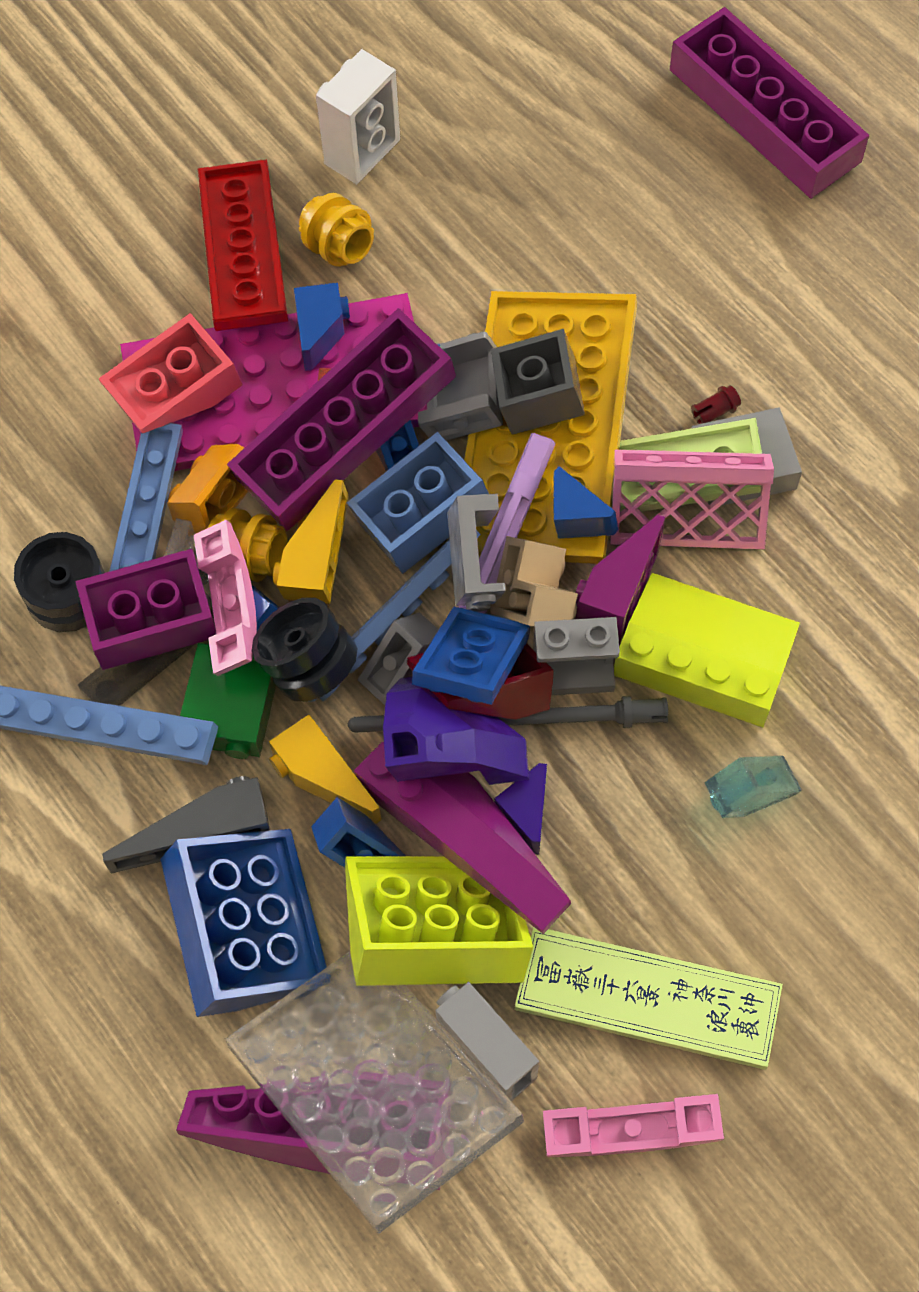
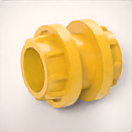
(336, 229)
(259, 539)

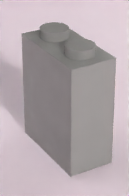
(773, 441)
(487, 1039)

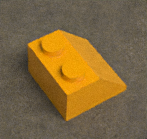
(207, 488)

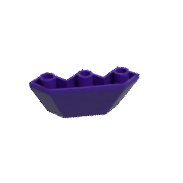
(436, 741)

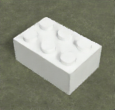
(358, 116)

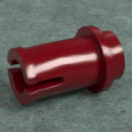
(723, 401)

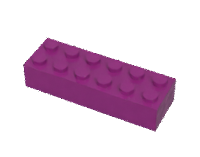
(768, 102)
(342, 419)

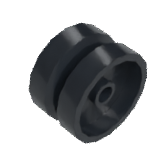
(47, 579)
(304, 649)

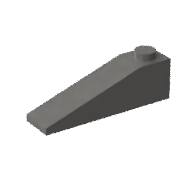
(221, 811)

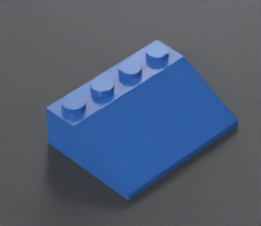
(241, 918)

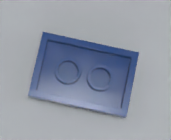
(471, 655)

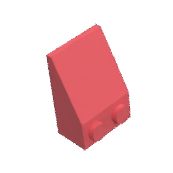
(172, 377)

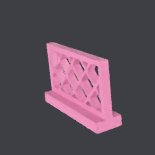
(701, 469)

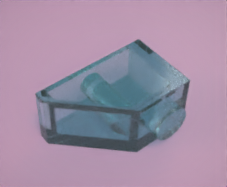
(751, 785)

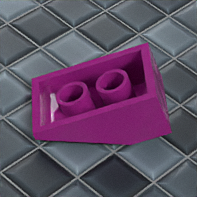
(621, 577)

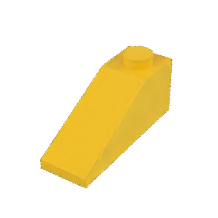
(313, 551)
(318, 768)

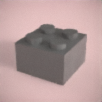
(537, 382)

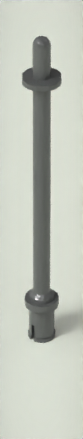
(623, 712)

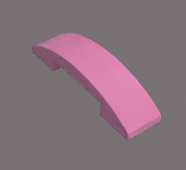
(231, 596)
(633, 1127)

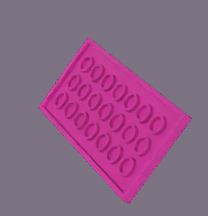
(271, 376)

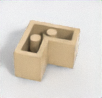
(531, 583)

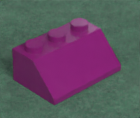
(146, 609)

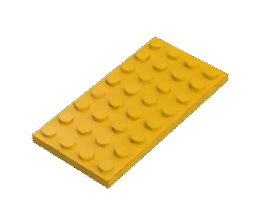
(601, 340)

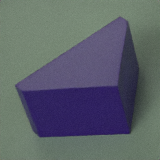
(524, 805)

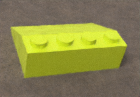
(706, 649)
(429, 925)

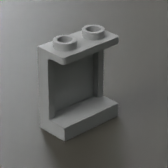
(471, 398)
(463, 518)
(579, 653)

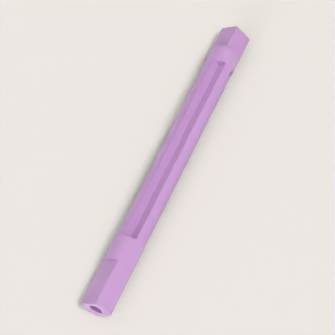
(515, 505)

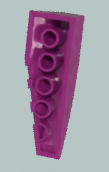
(472, 833)
(245, 1124)

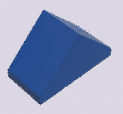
(579, 510)

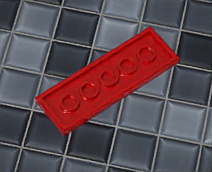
(241, 246)

